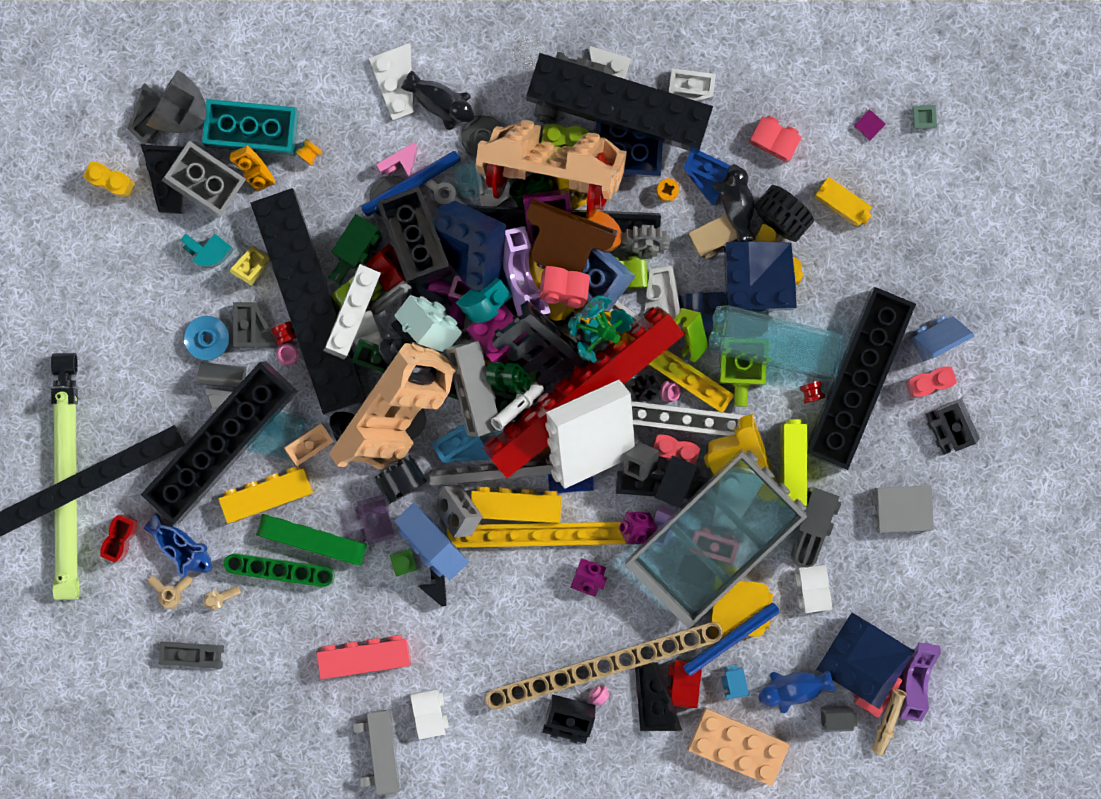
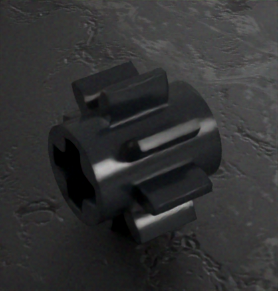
(645, 387)

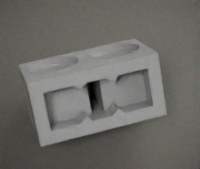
(457, 511)

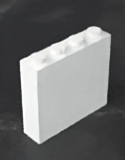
(590, 433)

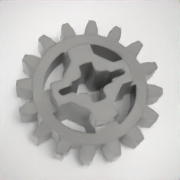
(645, 241)

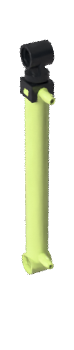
(65, 465)

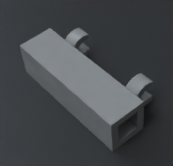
(383, 753)

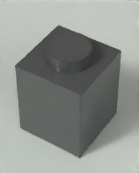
(641, 461)

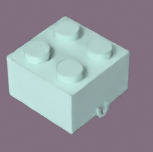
(428, 323)

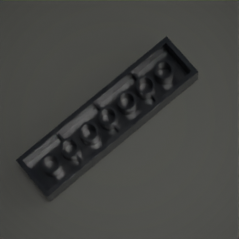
(619, 103)
(859, 378)
(219, 442)

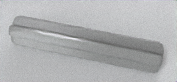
(390, 297)

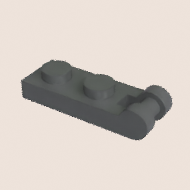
(190, 654)

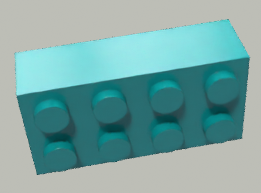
(243, 124)

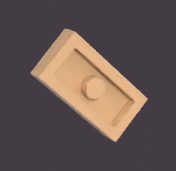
(308, 444)

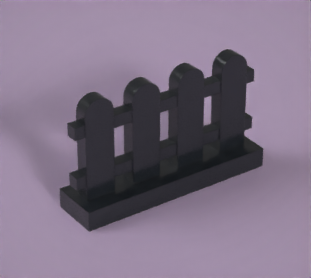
(543, 330)

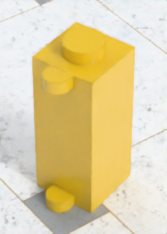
(843, 202)

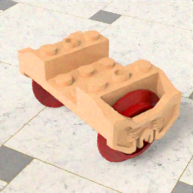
(514, 150)

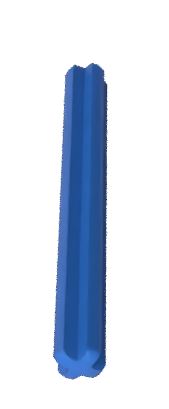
(413, 181)
(731, 639)

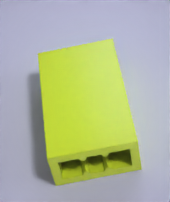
(794, 458)

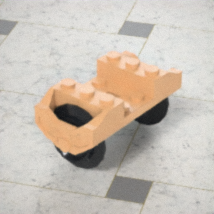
(406, 387)

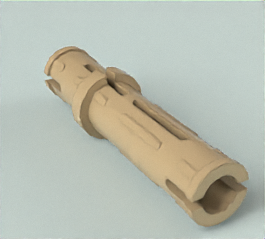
(885, 730)

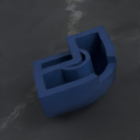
(705, 304)

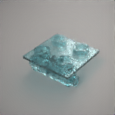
(278, 434)

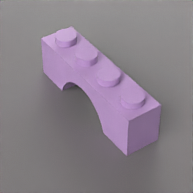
(518, 272)

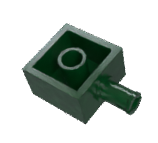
(354, 247)

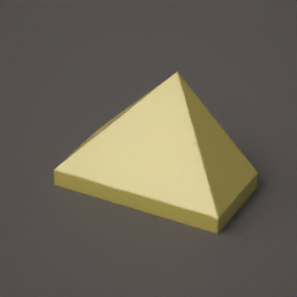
(250, 265)

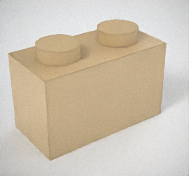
(712, 237)

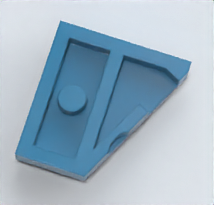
(459, 447)

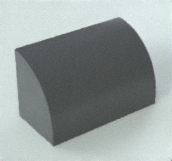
(220, 375)

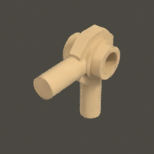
(169, 596)
(215, 600)

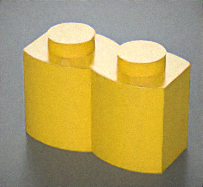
(104, 178)

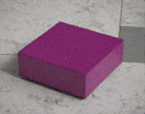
(869, 125)

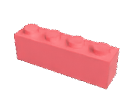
(363, 658)

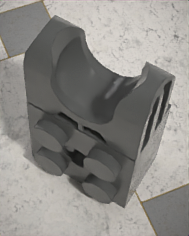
(814, 528)

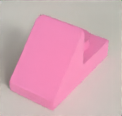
(405, 157)

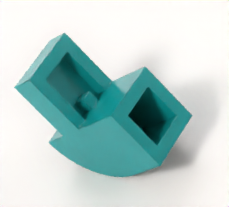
(209, 256)
(483, 305)

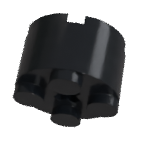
(400, 479)

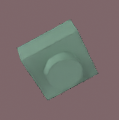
(924, 117)

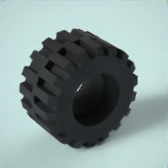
(784, 213)

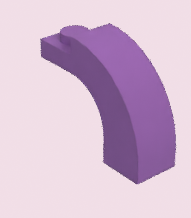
(916, 679)

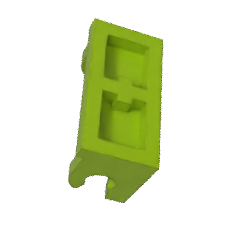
(694, 333)

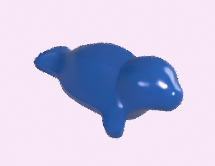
(179, 547)
(794, 689)

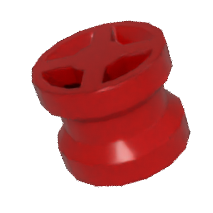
(284, 333)
(812, 392)

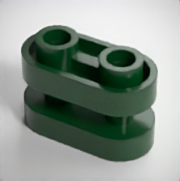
(532, 184)
(508, 378)

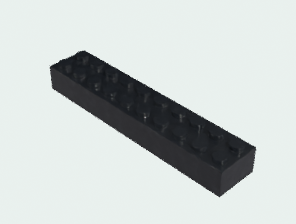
(307, 299)

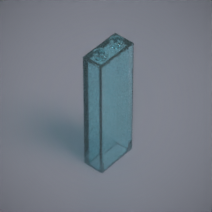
(775, 342)

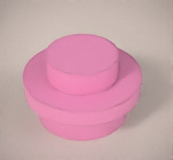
(287, 354)
(670, 391)
(598, 695)

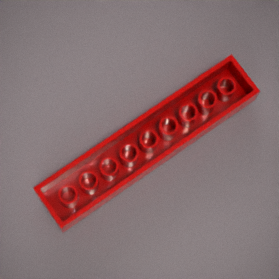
(618, 361)

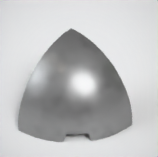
(180, 107)

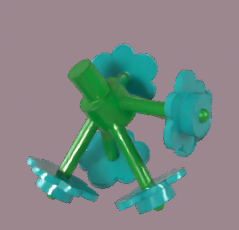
(598, 328)

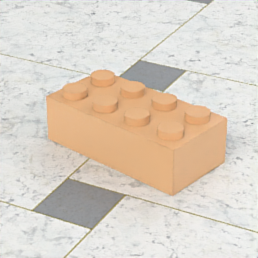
(738, 746)

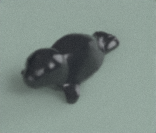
(440, 100)
(737, 201)

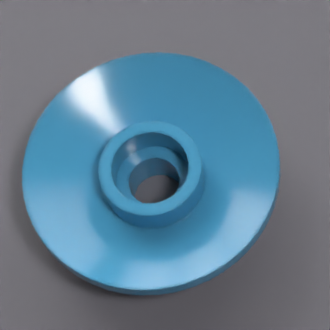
(195, 335)

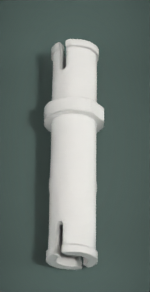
(516, 406)

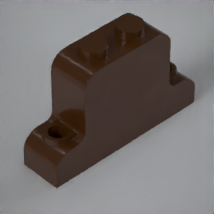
(565, 237)

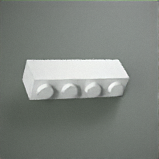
(352, 311)

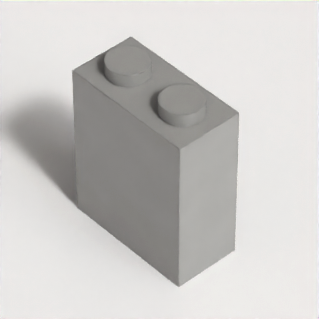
(903, 509)

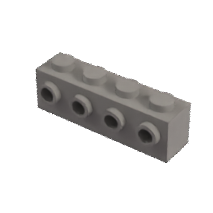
(472, 388)

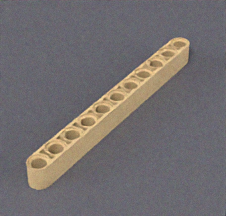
(595, 673)

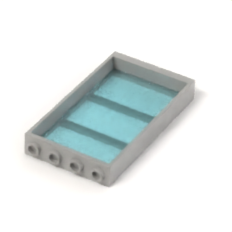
(716, 537)

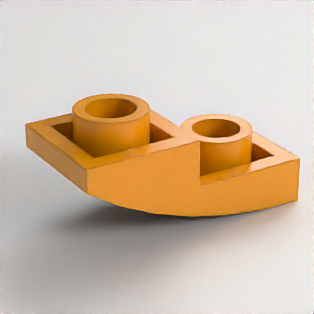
(254, 169)

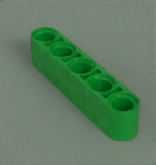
(311, 539)
(268, 570)

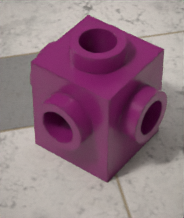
(637, 527)
(589, 577)

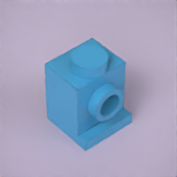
(734, 681)

